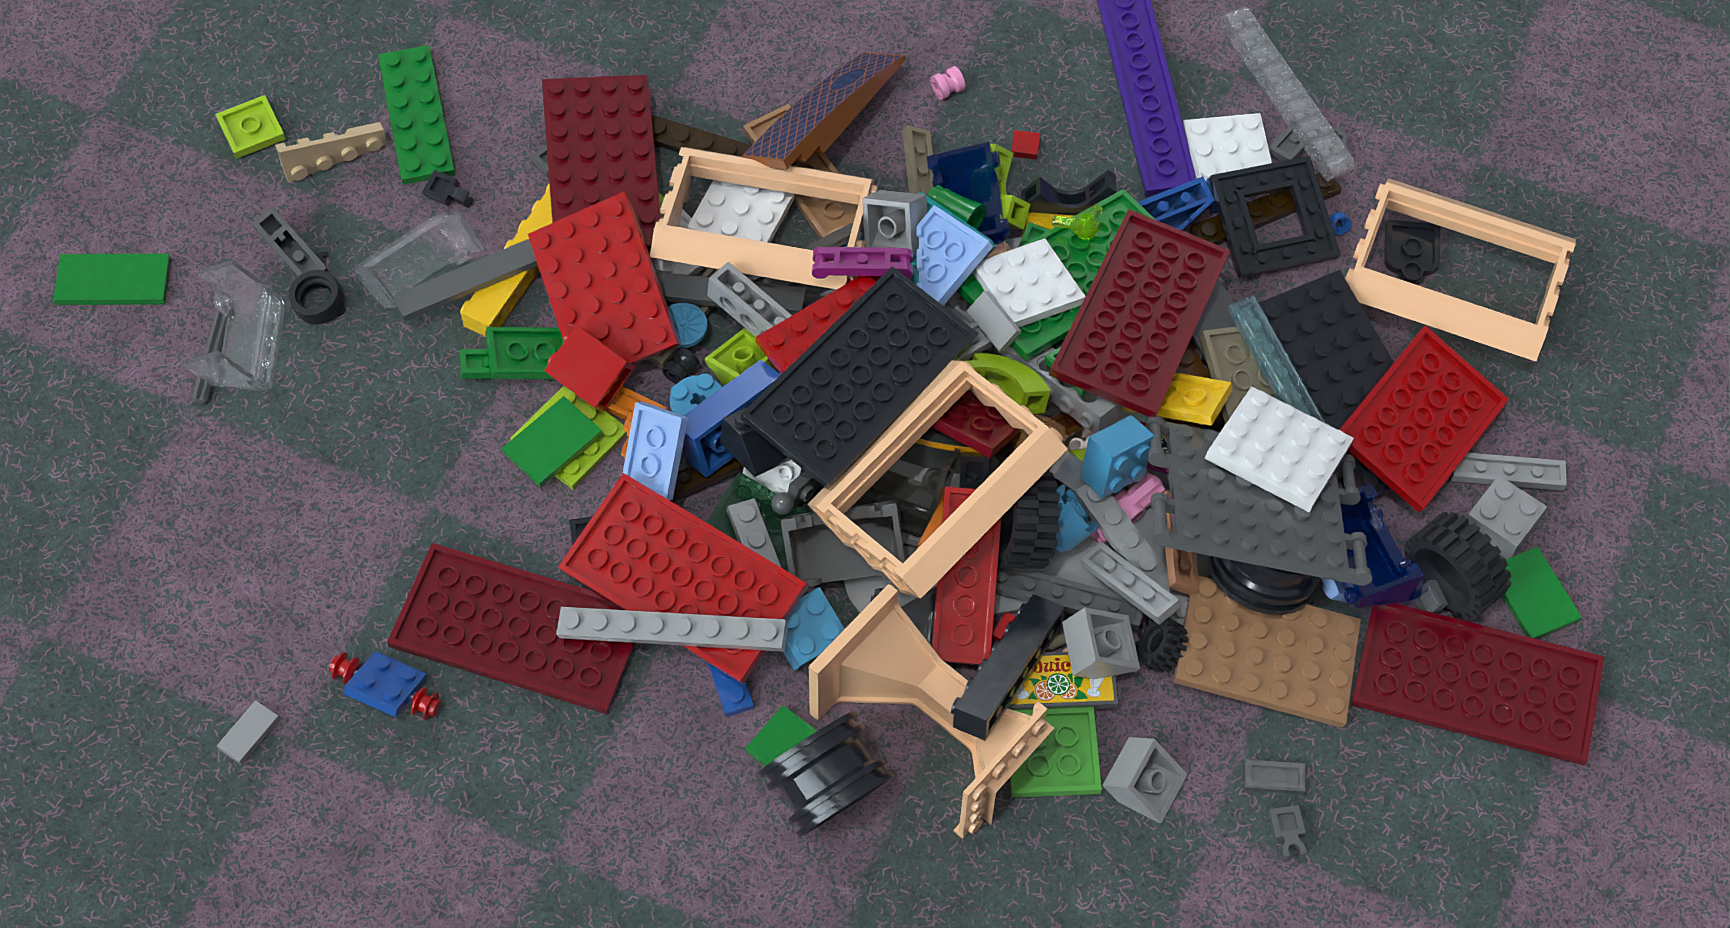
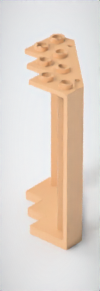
(749, 255)
(1450, 312)
(975, 514)

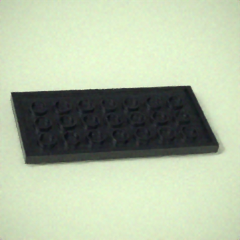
(1331, 350)
(858, 377)

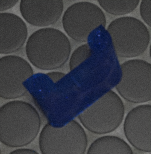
(974, 175)
(1392, 576)

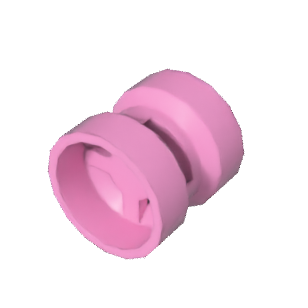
(947, 83)

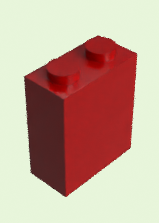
(589, 368)

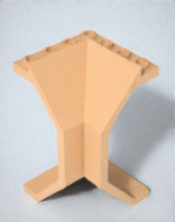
(890, 662)

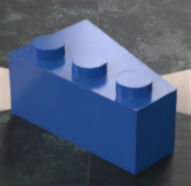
(1180, 204)

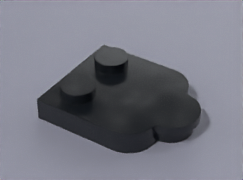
(1412, 249)

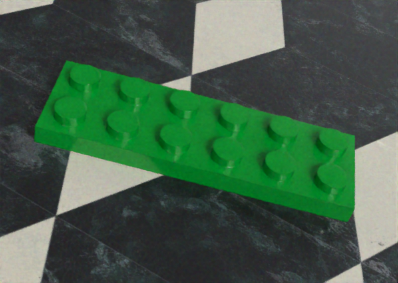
(415, 114)

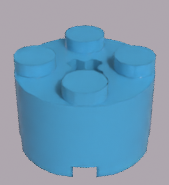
(692, 392)
(1073, 521)

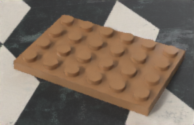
(1275, 661)

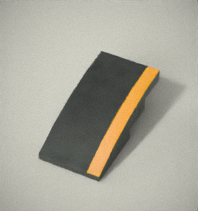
(934, 450)

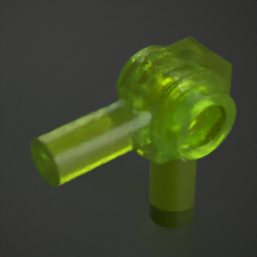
(1085, 225)

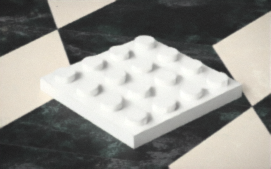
(1279, 448)

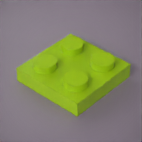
(250, 126)

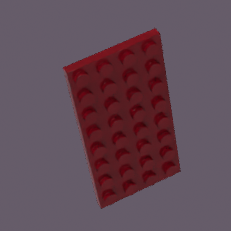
(601, 145)
(1140, 314)
(506, 628)
(1479, 681)

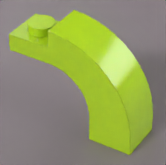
(1013, 208)
(1015, 380)

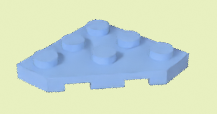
(946, 253)

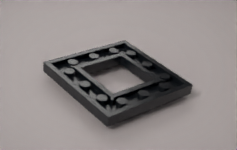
(1255, 258)

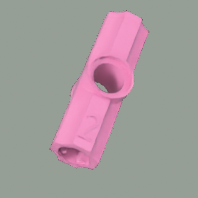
(1135, 500)

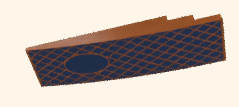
(824, 111)

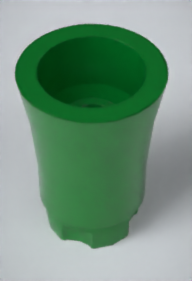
(964, 208)

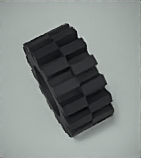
(1161, 644)

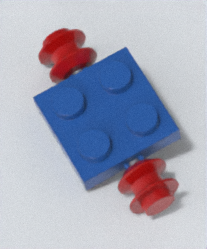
(385, 684)

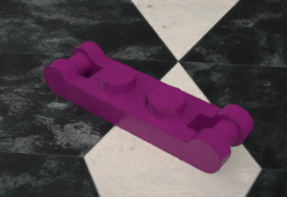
(860, 261)

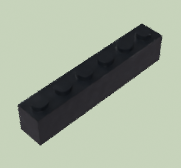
(1007, 667)

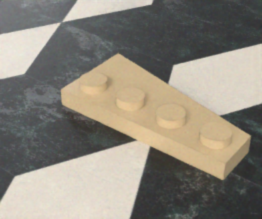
(322, 154)

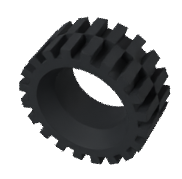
(1031, 527)
(1461, 563)

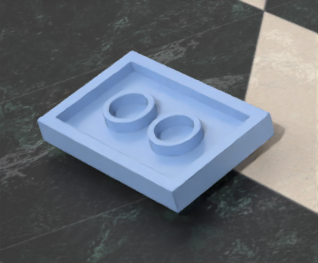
(655, 448)

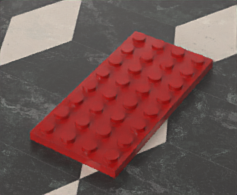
(666, 560)

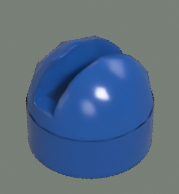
(1344, 221)

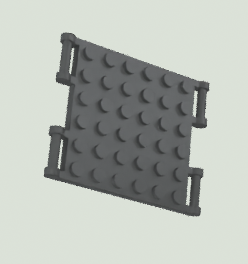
(1244, 523)

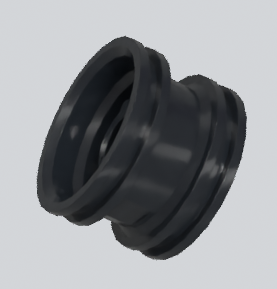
(1262, 587)
(826, 773)

